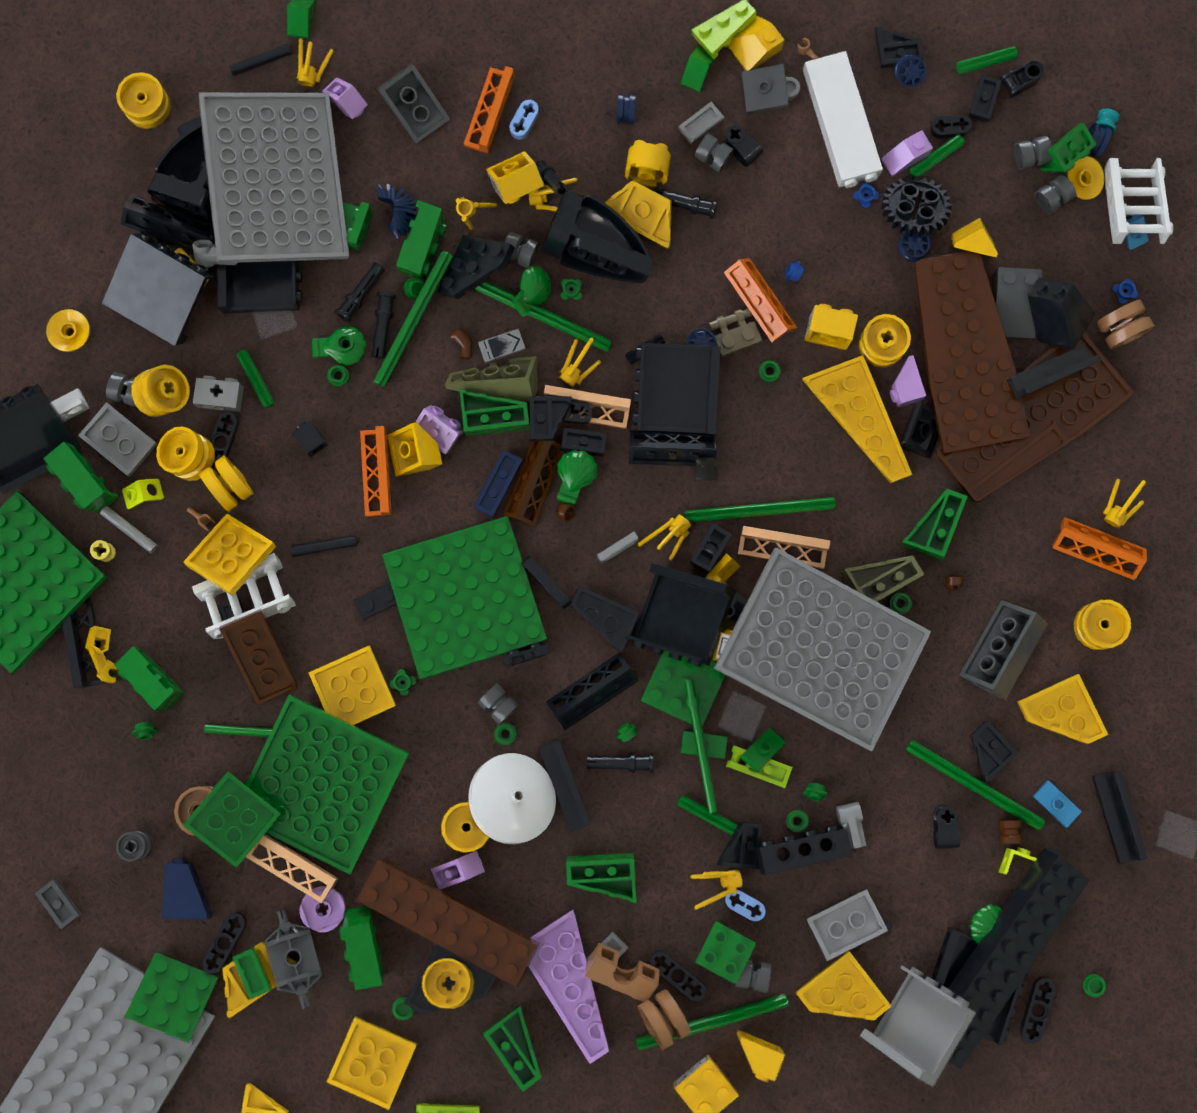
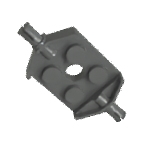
(296, 977)

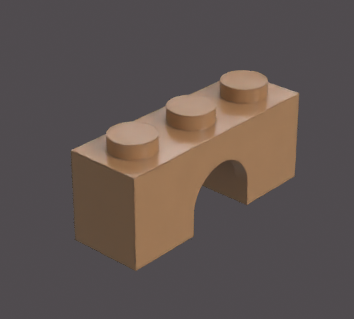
(636, 982)

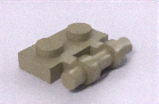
(738, 338)

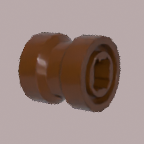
(1010, 831)

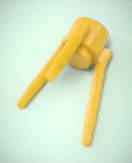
(306, 74)
(541, 196)
(467, 209)
(571, 373)
(1117, 515)
(678, 527)
(729, 879)

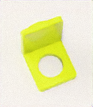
(137, 492)
(1009, 855)

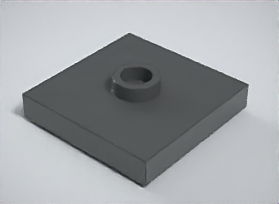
(765, 89)

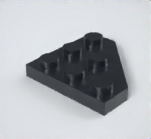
(473, 264)
(482, 984)

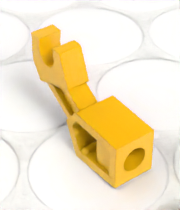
(97, 655)

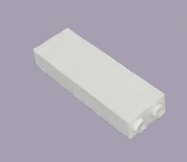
(842, 119)

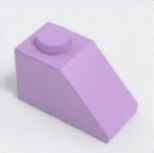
(345, 98)
(907, 153)
(908, 385)
(457, 870)

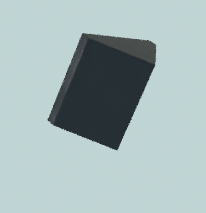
(921, 431)

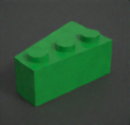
(422, 241)
(491, 414)
(937, 527)
(149, 680)
(604, 874)
(362, 948)
(513, 1047)

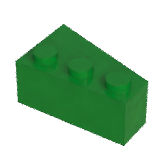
(79, 478)

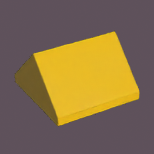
(975, 239)

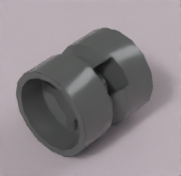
(714, 153)
(1032, 153)
(1056, 193)
(524, 251)
(120, 388)
(498, 704)
(134, 845)
(755, 976)

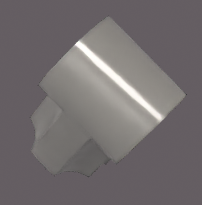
(205, 254)
(850, 818)

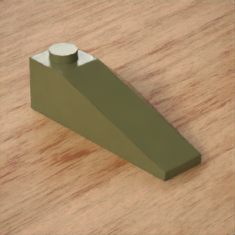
(508, 381)

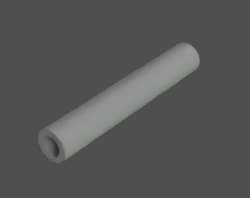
(128, 529)

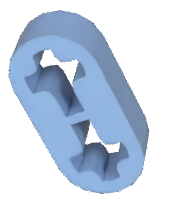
(520, 117)
(742, 910)

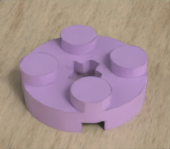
(318, 921)

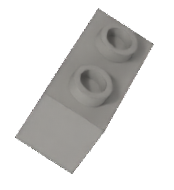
(228, 400)

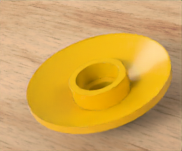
(1092, 178)
(59, 326)

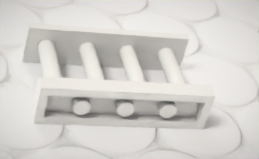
(1118, 210)
(208, 591)

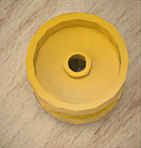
(143, 100)
(886, 328)
(160, 390)
(185, 453)
(229, 480)
(1113, 618)
(454, 834)

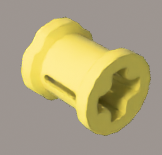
(100, 545)

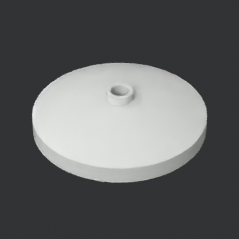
(494, 800)

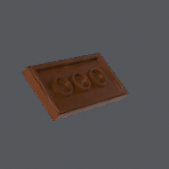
(258, 657)

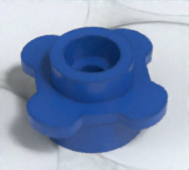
(867, 189)
(794, 272)
(1127, 285)

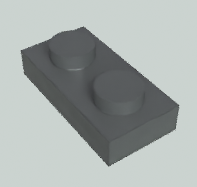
(58, 904)

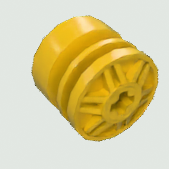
(439, 974)

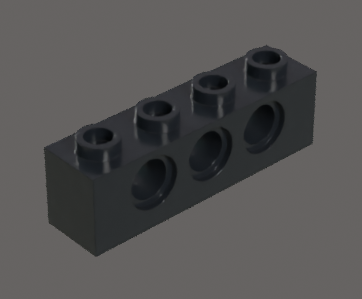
(837, 848)

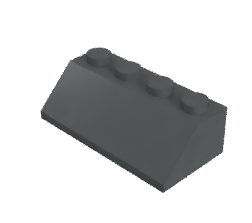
(1004, 649)

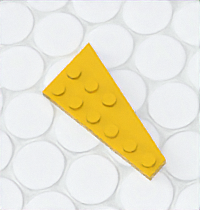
(855, 403)

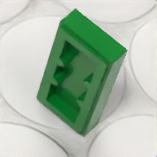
(714, 745)
(763, 750)
(252, 973)

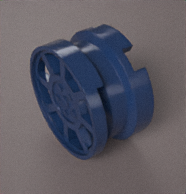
(910, 70)
(626, 108)
(1101, 137)
(913, 248)
(701, 337)

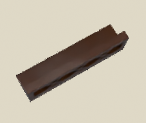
(530, 478)

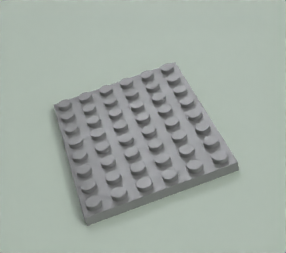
(273, 177)
(822, 649)
(97, 1056)

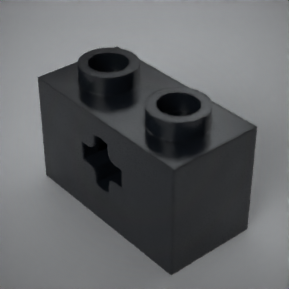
(710, 548)

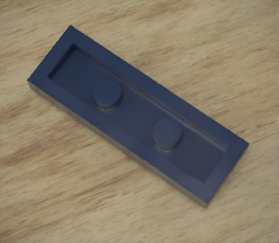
(498, 483)

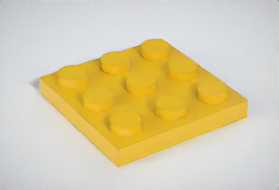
(229, 554)
(353, 687)
(372, 1062)

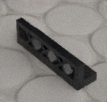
(164, 226)
(1051, 371)
(671, 452)
(74, 648)
(594, 694)
(565, 785)
(1117, 813)

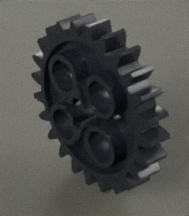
(932, 212)

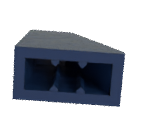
(183, 892)

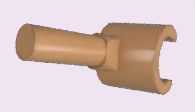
(806, 50)
(202, 519)

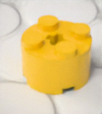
(648, 163)

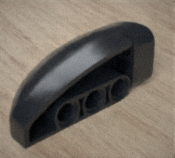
(182, 176)
(596, 240)

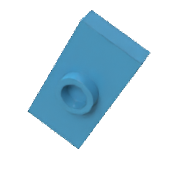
(1056, 804)

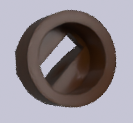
(566, 511)
(954, 580)

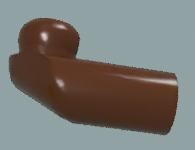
(464, 340)

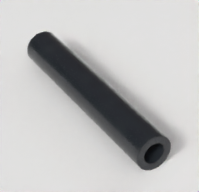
(260, 59)
(326, 545)

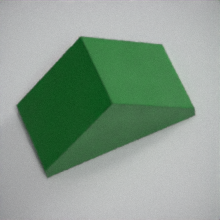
(300, 18)
(697, 69)

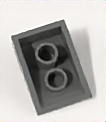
(413, 103)
(1010, 295)

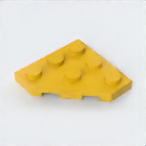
(1065, 710)
(844, 991)

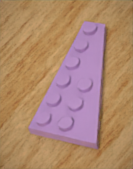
(561, 972)

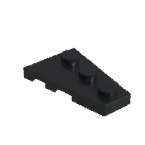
(606, 616)

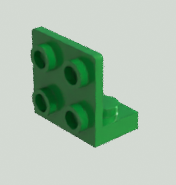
(1070, 149)
(356, 223)
(725, 952)

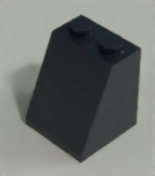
(1059, 313)

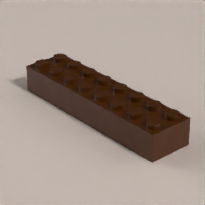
(448, 922)

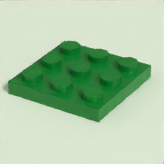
(668, 690)
(231, 819)
(171, 997)

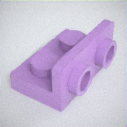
(440, 427)

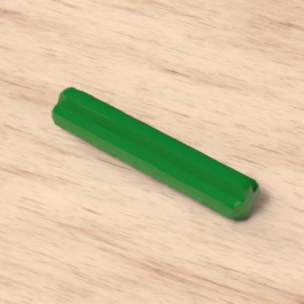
(986, 60)
(937, 156)
(255, 378)
(702, 812)

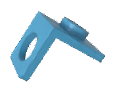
(1136, 239)

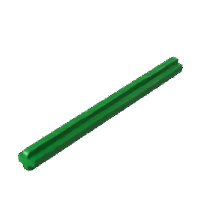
(547, 317)
(413, 319)
(760, 509)
(975, 785)
(724, 1018)

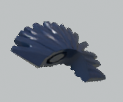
(401, 209)

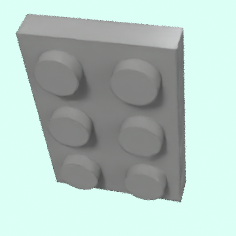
(118, 439)
(847, 925)

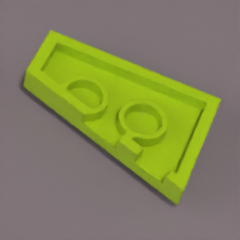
(721, 28)

